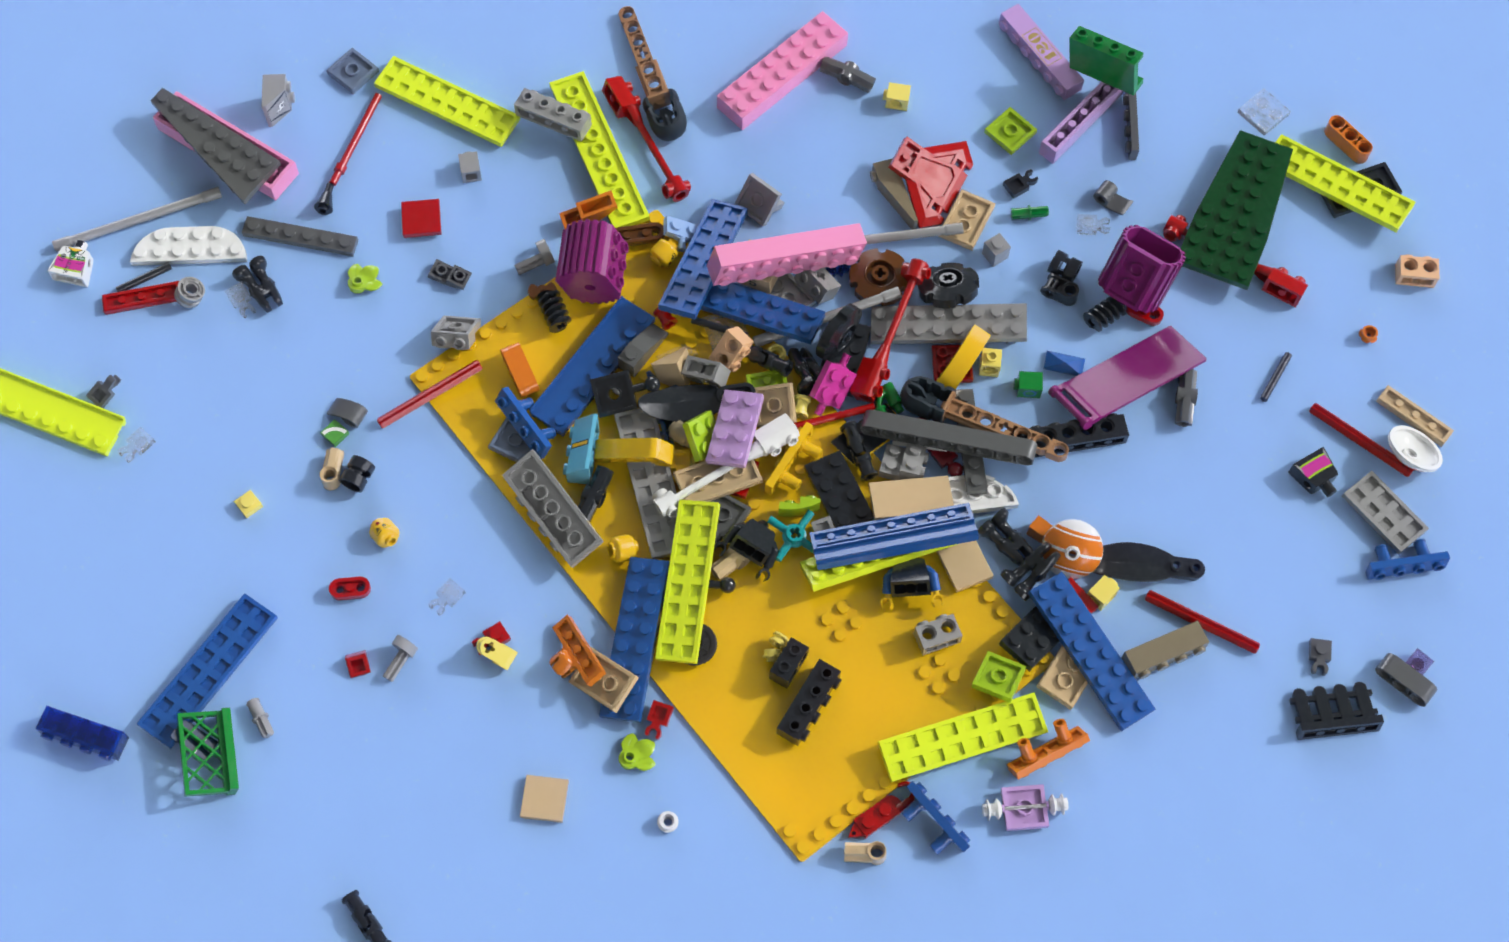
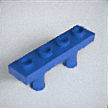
(517, 414)
(1398, 567)
(949, 834)

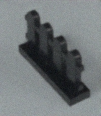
(1339, 723)

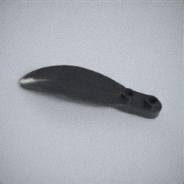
(687, 401)
(1145, 563)

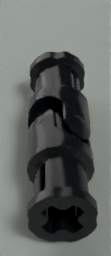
(770, 360)
(862, 456)
(364, 918)

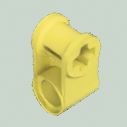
(499, 653)

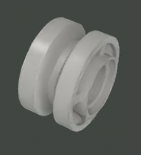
(187, 299)

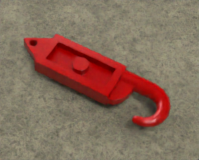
(880, 814)

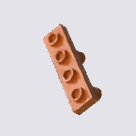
(1056, 748)

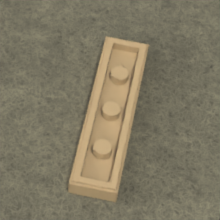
(1414, 415)

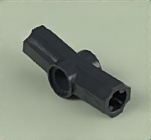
(595, 492)

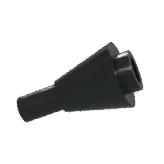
(324, 204)

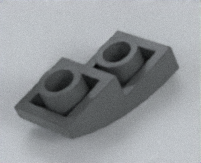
(448, 275)

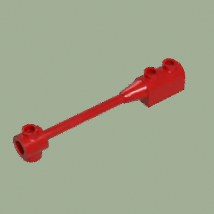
(626, 105)
(1277, 281)
(874, 370)

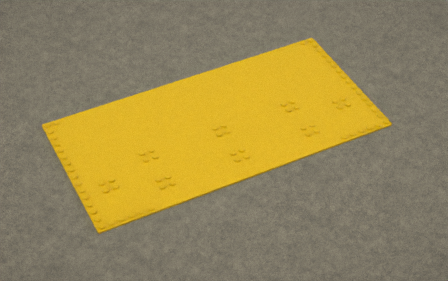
(729, 701)

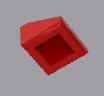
(357, 663)

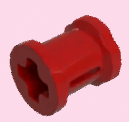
(665, 318)

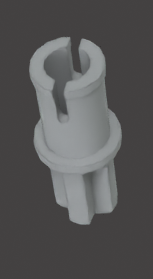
(260, 718)

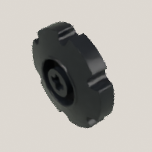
(949, 285)
(838, 332)

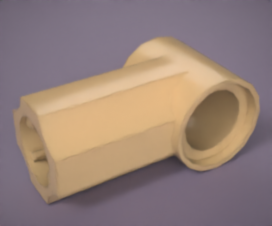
(332, 467)
(728, 564)
(862, 852)

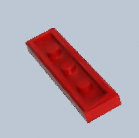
(139, 298)

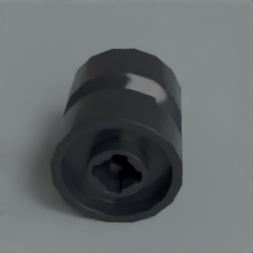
(1071, 269)
(356, 475)

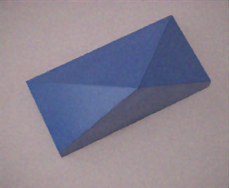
(1064, 363)

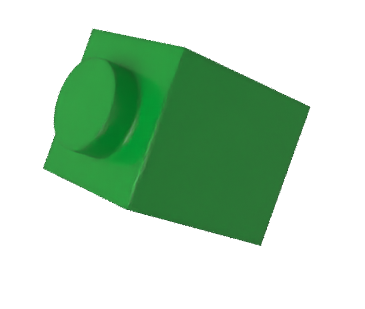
(1029, 384)

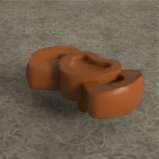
(533, 290)

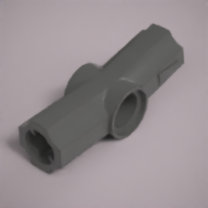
(847, 73)
(1186, 398)

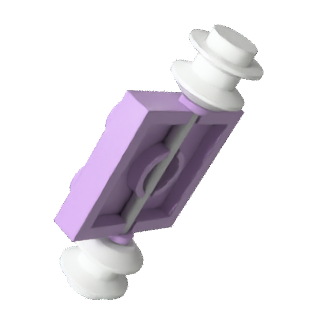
(1025, 807)

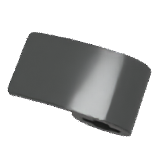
(1108, 198)
(349, 411)

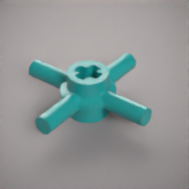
(789, 530)

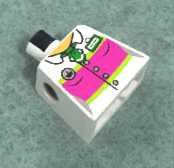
(72, 265)

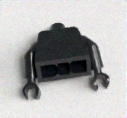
(754, 542)

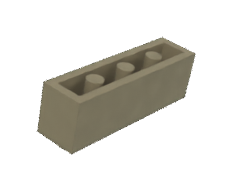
(1166, 650)

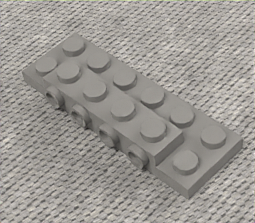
(552, 509)

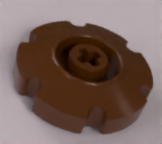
(873, 265)

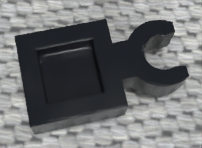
(1018, 185)

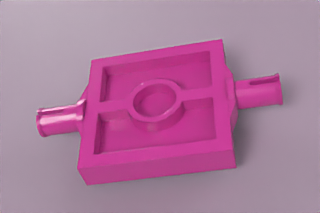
(832, 384)

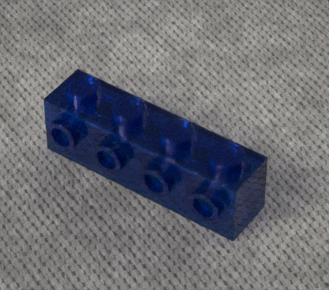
(82, 733)

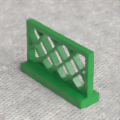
(226, 752)

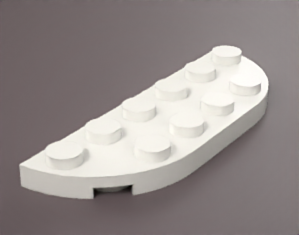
(189, 246)
(997, 495)

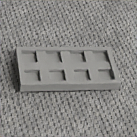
(1385, 512)

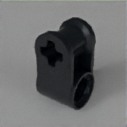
(1059, 289)

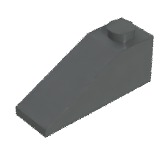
(641, 349)

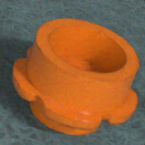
(1372, 331)

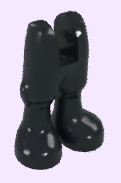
(265, 289)
(806, 367)
(1013, 539)
(1031, 563)

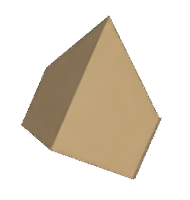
(669, 368)

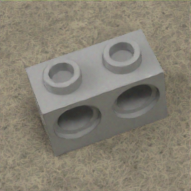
(705, 371)
(940, 638)

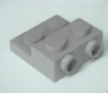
(455, 332)
(903, 462)

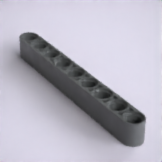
(949, 437)

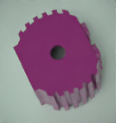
(592, 262)
(1141, 269)

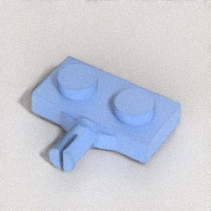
(679, 230)

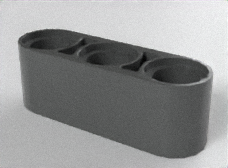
(1406, 679)

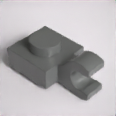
(102, 392)

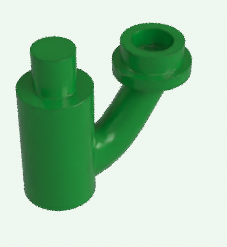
(892, 397)

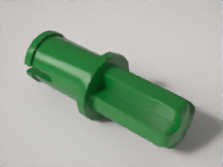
(1029, 212)

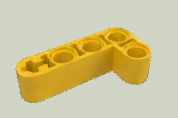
(634, 450)

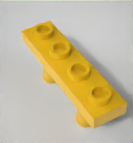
(782, 465)

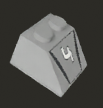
(276, 97)

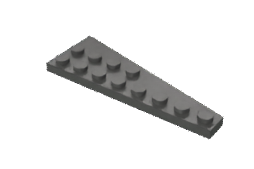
(232, 157)

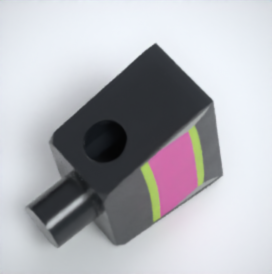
(1315, 472)

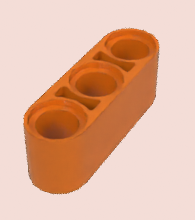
(1339, 132)
(519, 370)

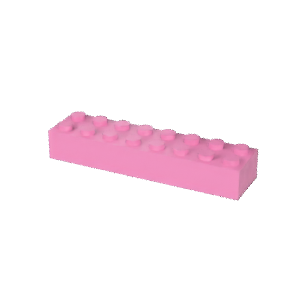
(781, 70)
(277, 181)
(786, 254)

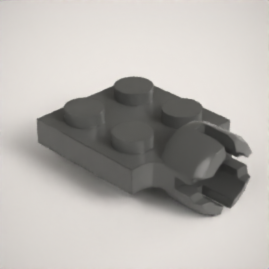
(730, 513)

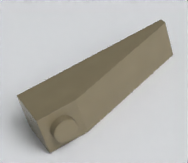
(894, 191)

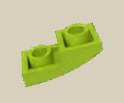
(790, 508)

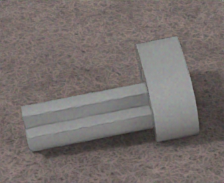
(544, 257)
(406, 650)

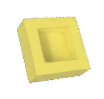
(248, 504)

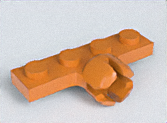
(575, 653)

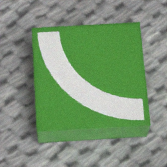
(335, 433)

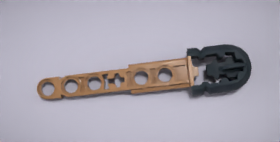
(655, 97)
(921, 394)

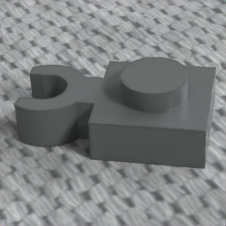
(1320, 653)

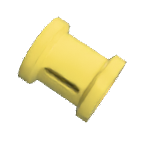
(801, 406)

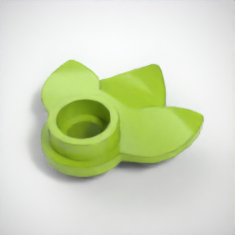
(363, 278)
(639, 751)

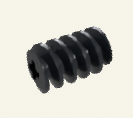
(553, 310)
(1104, 313)

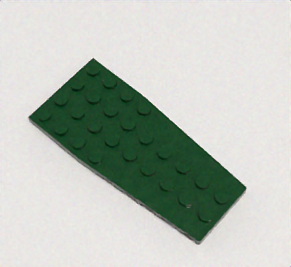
(1237, 211)

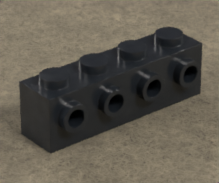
(808, 702)

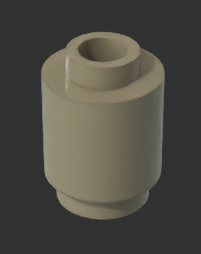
(678, 434)

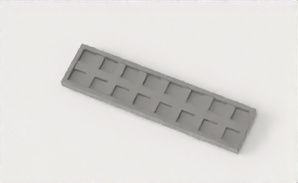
(950, 325)
(646, 480)

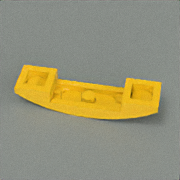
(964, 357)

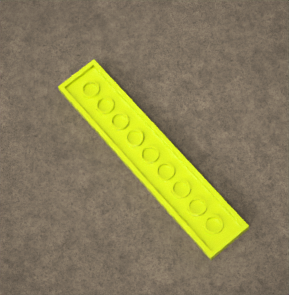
(602, 153)

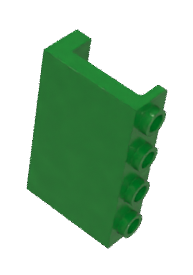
(1105, 60)

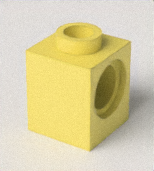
(897, 96)
(990, 362)
(1103, 591)

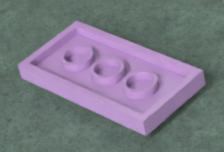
(734, 428)

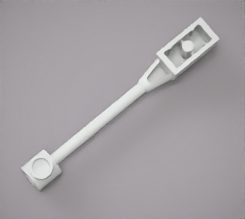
(766, 441)

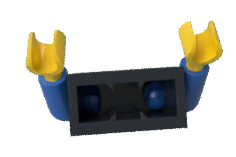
(911, 579)

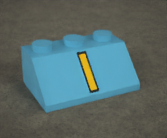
(581, 451)

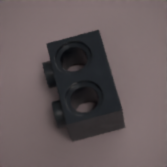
(789, 662)

